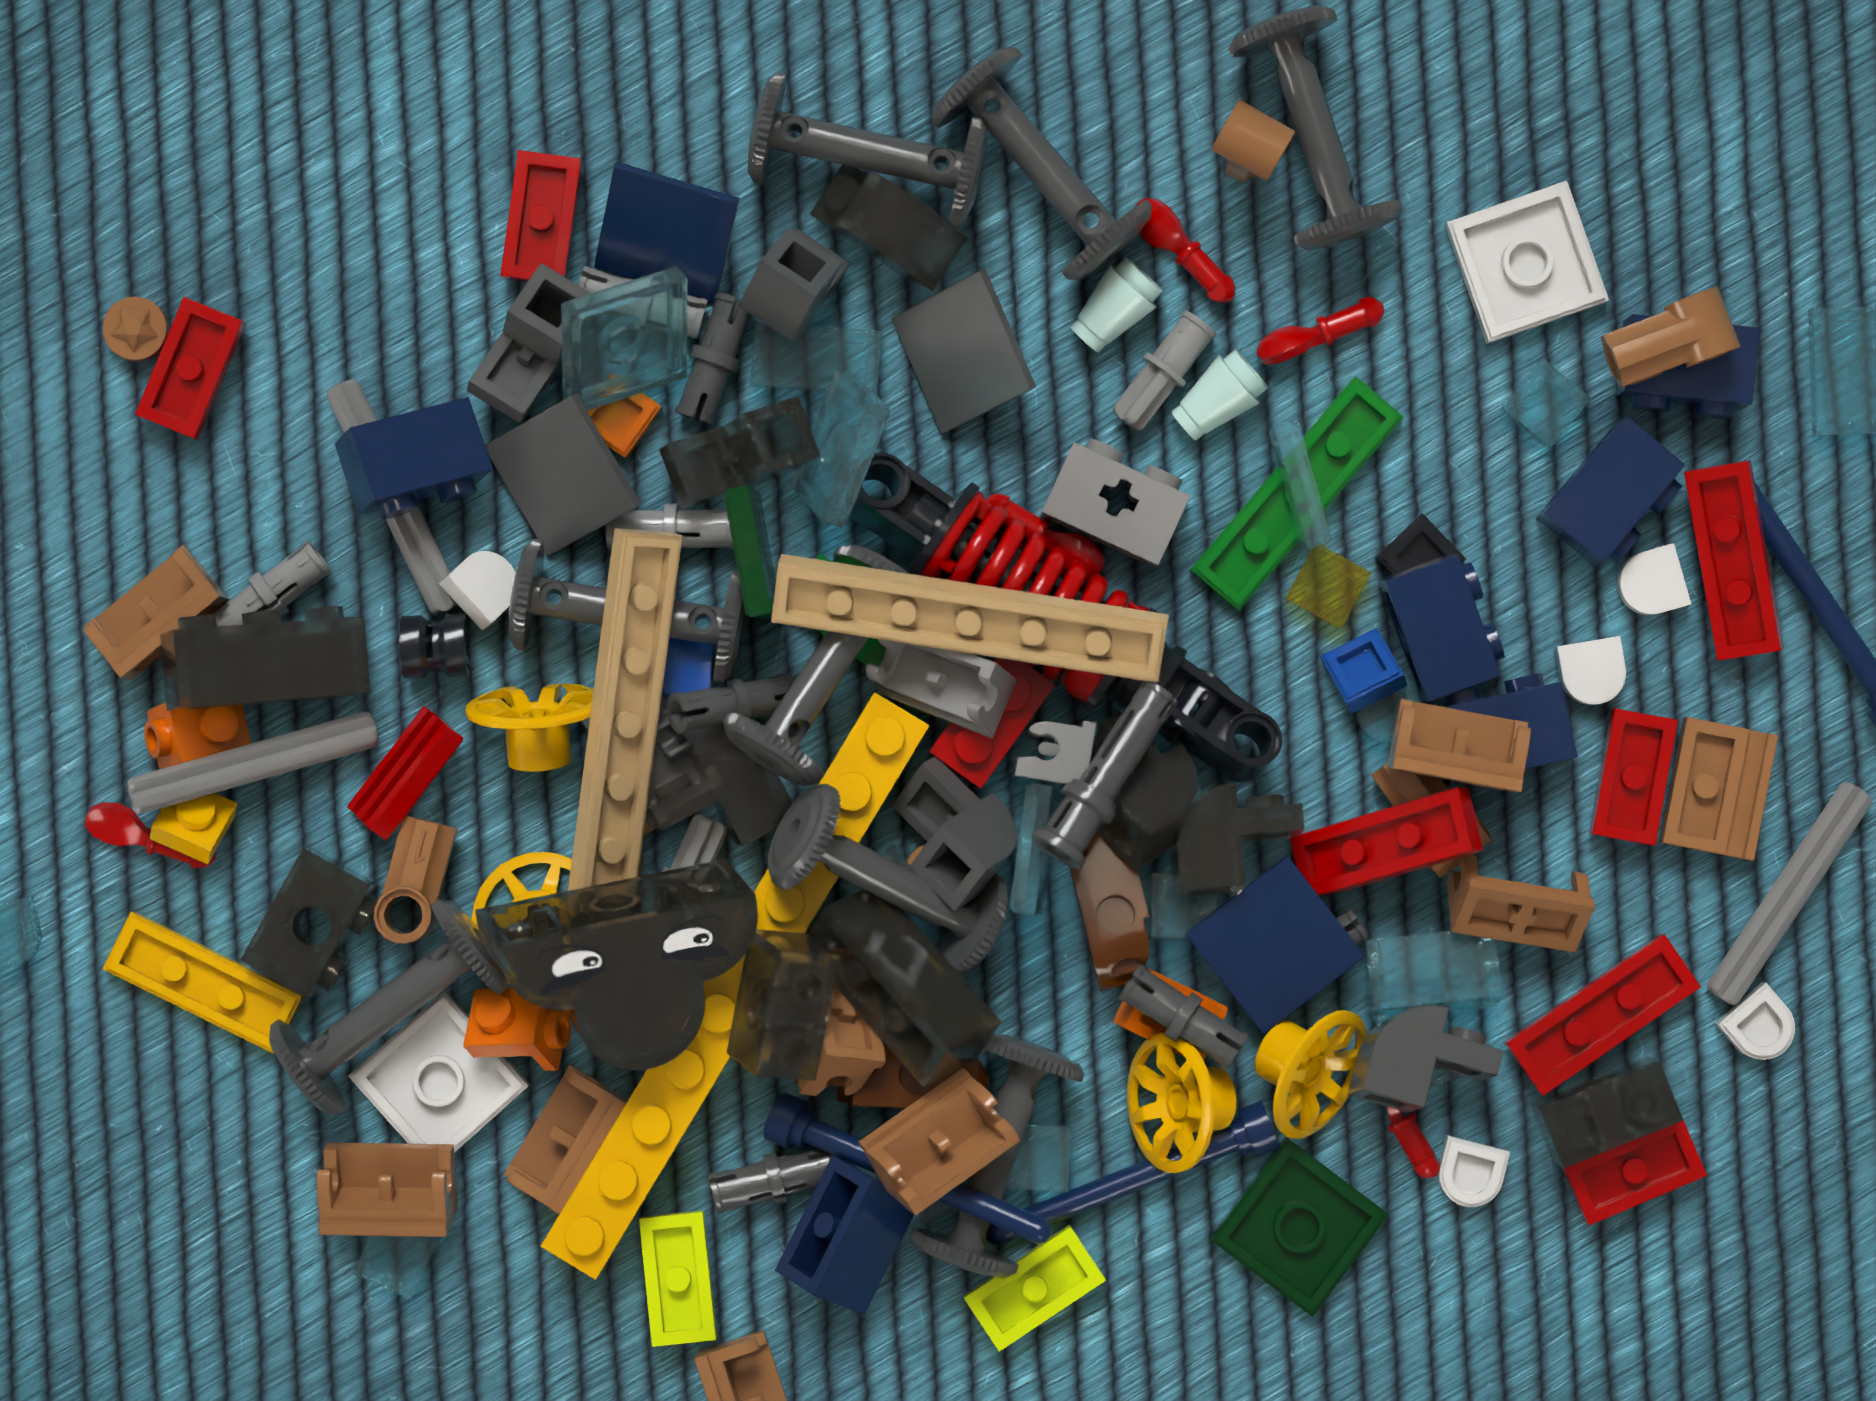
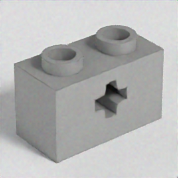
(1135, 533)

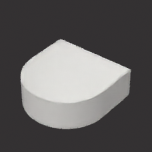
(1653, 582)
(481, 586)
(1592, 670)
(1759, 1024)
(1471, 1171)

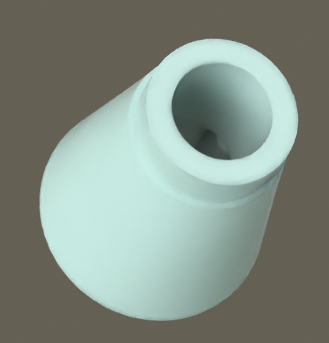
(1116, 304)
(1219, 395)

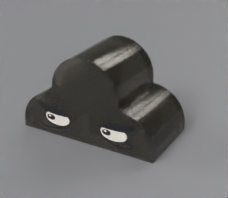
(627, 955)

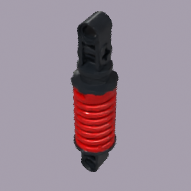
(957, 543)

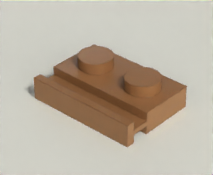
(1718, 788)

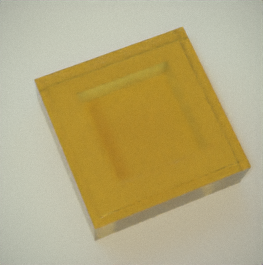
(1327, 586)

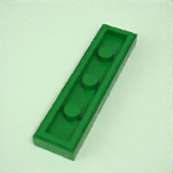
(1265, 526)

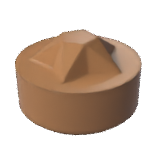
(136, 329)

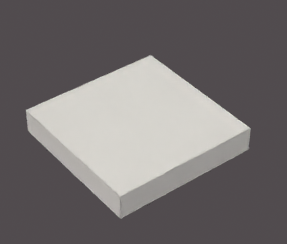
(1526, 262)
(432, 1083)

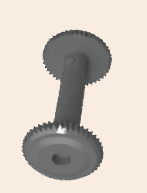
(1314, 125)
(865, 149)
(1041, 162)
(587, 602)
(778, 741)
(808, 837)
(313, 1062)
(1015, 1104)

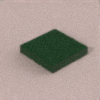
(751, 551)
(1298, 1226)

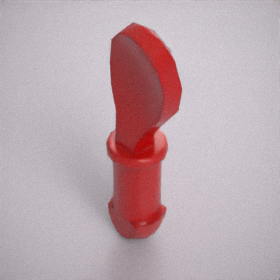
(1167, 233)
(1294, 340)
(1076, 545)
(122, 827)
(1413, 1143)

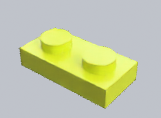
(678, 1278)
(1044, 1284)

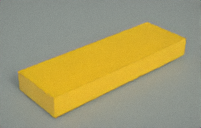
(201, 980)

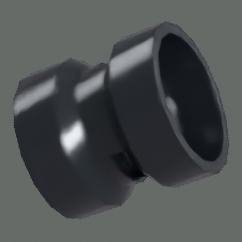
(449, 646)

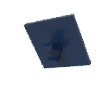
(664, 224)
(1275, 944)

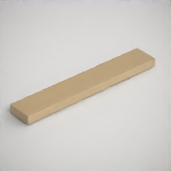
(969, 618)
(625, 706)

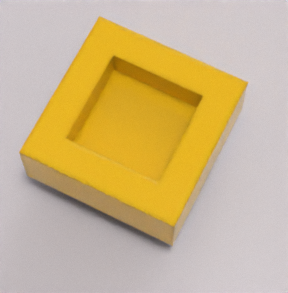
(194, 825)

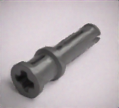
(1090, 799)

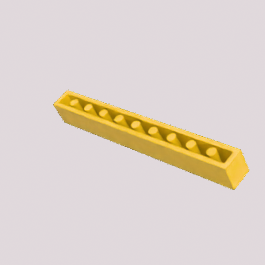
(675, 1091)

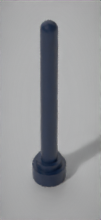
(1819, 600)
(794, 1124)
(1246, 1133)

